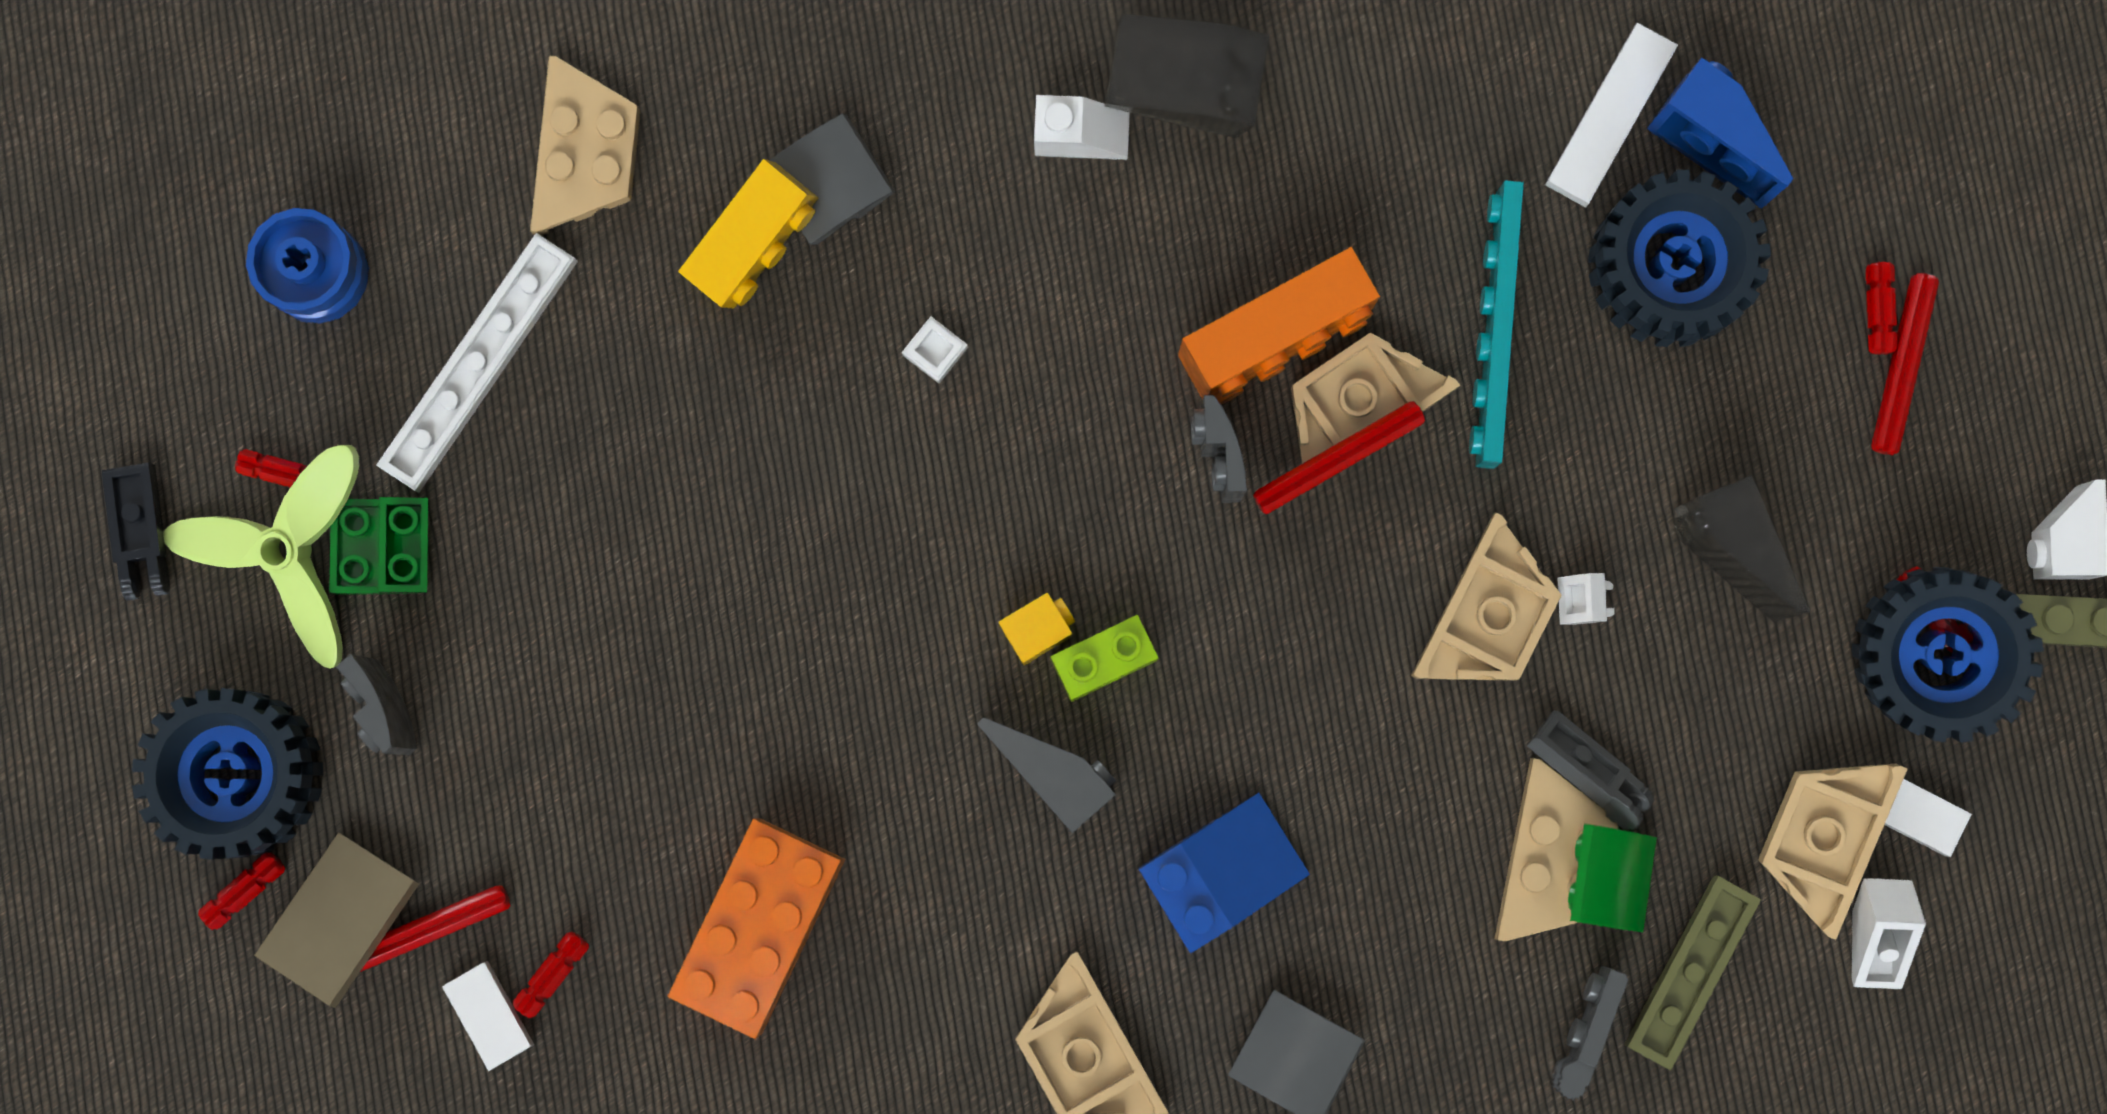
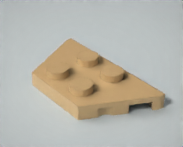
(583, 148)
(1360, 389)
(1491, 614)
(1828, 836)
(1544, 853)
(1083, 1051)

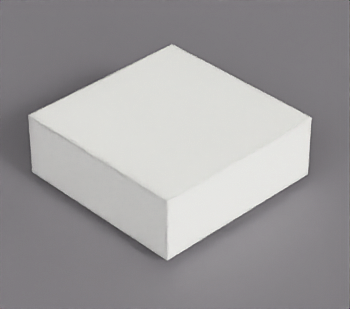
(934, 349)

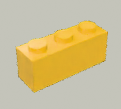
(749, 235)

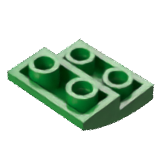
(380, 547)
(1612, 878)

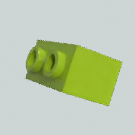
(1104, 658)

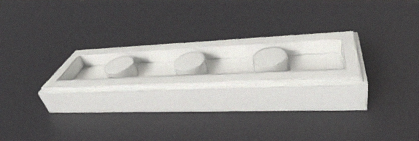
(1611, 115)

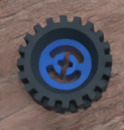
(1704, 224)
(1998, 656)
(181, 754)

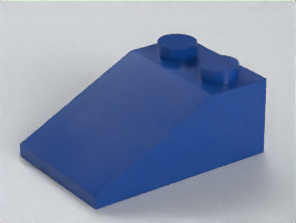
(1722, 133)
(1223, 872)

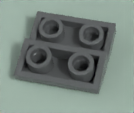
(838, 171)
(1217, 439)
(385, 717)
(1296, 1057)

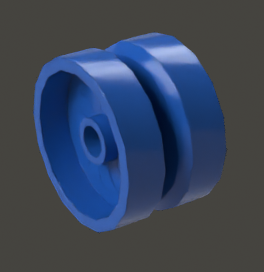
(300, 239)

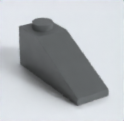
(1059, 777)

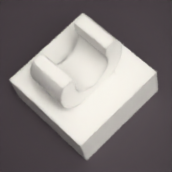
(1583, 599)

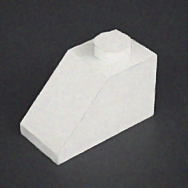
(1079, 128)
(2072, 537)
(1885, 932)

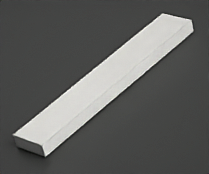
(477, 363)

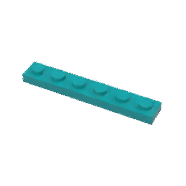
(1498, 304)

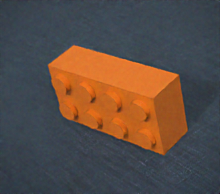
(1278, 326)
(756, 928)

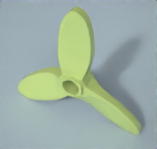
(301, 519)

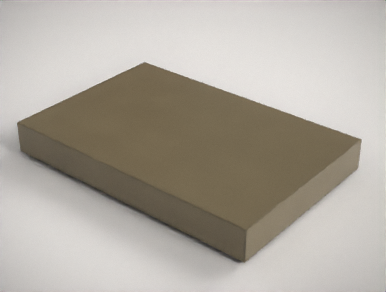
(336, 920)

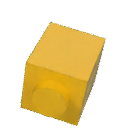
(1037, 627)

